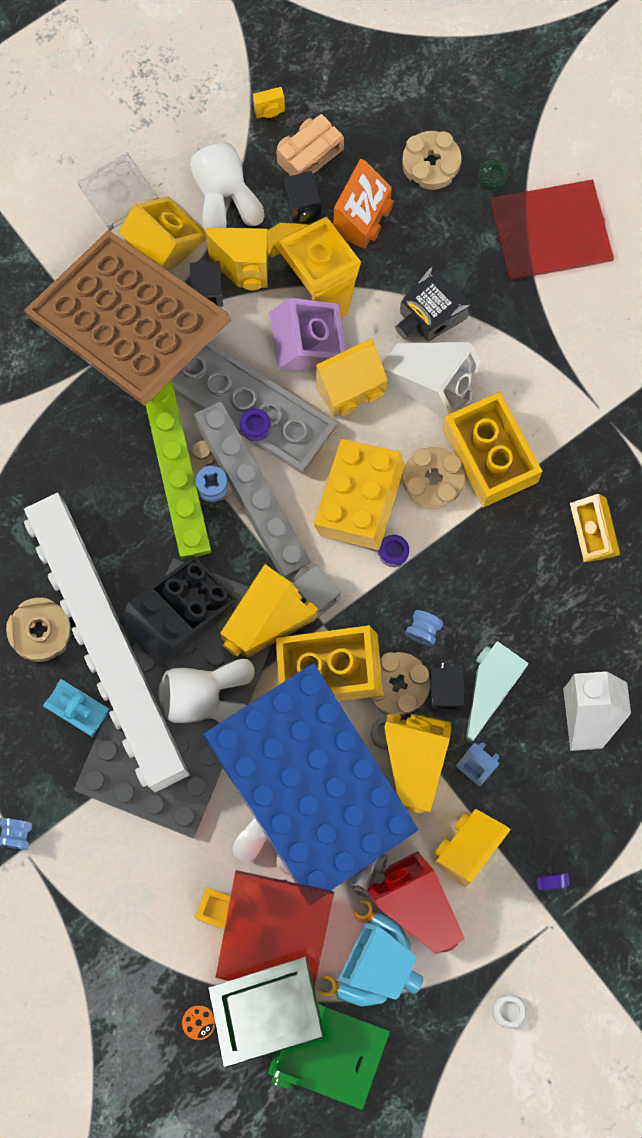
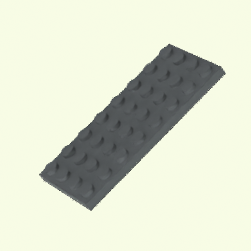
(111, 773)

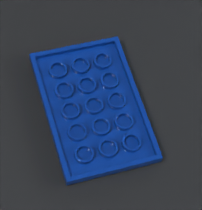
(310, 781)

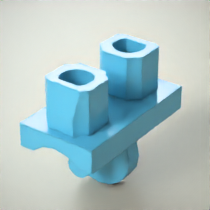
(76, 708)

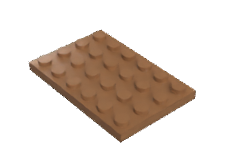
(127, 316)

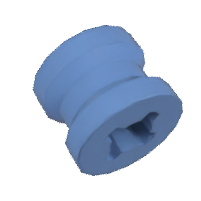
(211, 490)
(424, 628)
(14, 833)

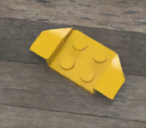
(319, 259)

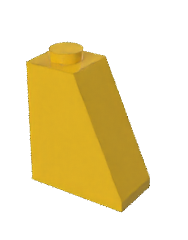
(266, 612)
(417, 757)

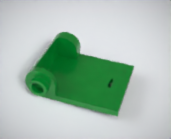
(331, 1062)

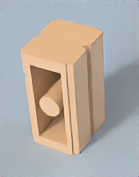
(310, 147)

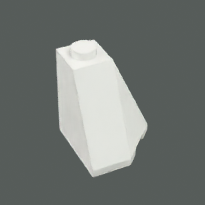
(434, 373)
(595, 709)

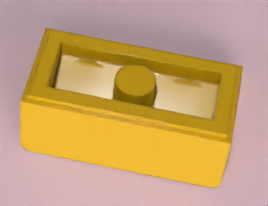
(595, 528)

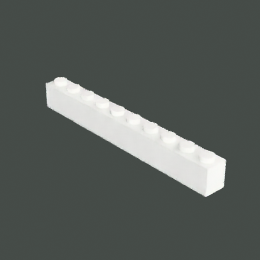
(106, 643)

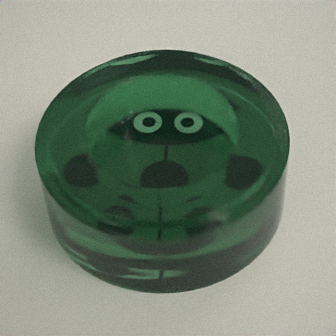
(493, 175)

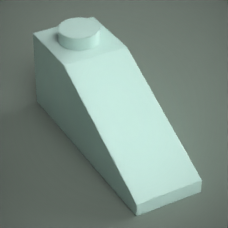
(493, 680)

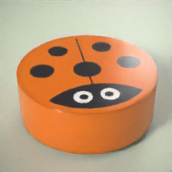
(198, 1022)

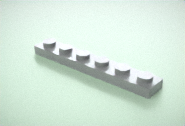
(251, 489)

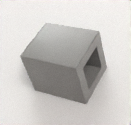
(317, 588)

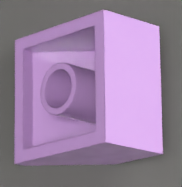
(306, 333)

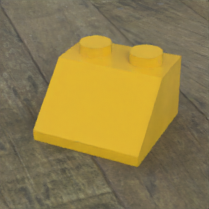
(162, 231)
(241, 255)
(351, 378)
(471, 846)

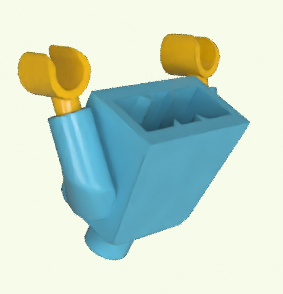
(377, 964)

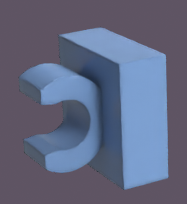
(478, 764)

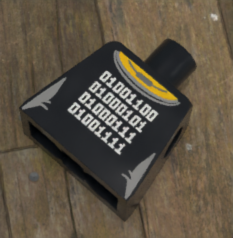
(431, 307)

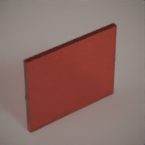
(551, 229)
(272, 925)

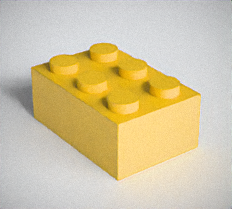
(491, 449)
(359, 494)
(343, 656)

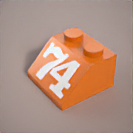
(362, 205)

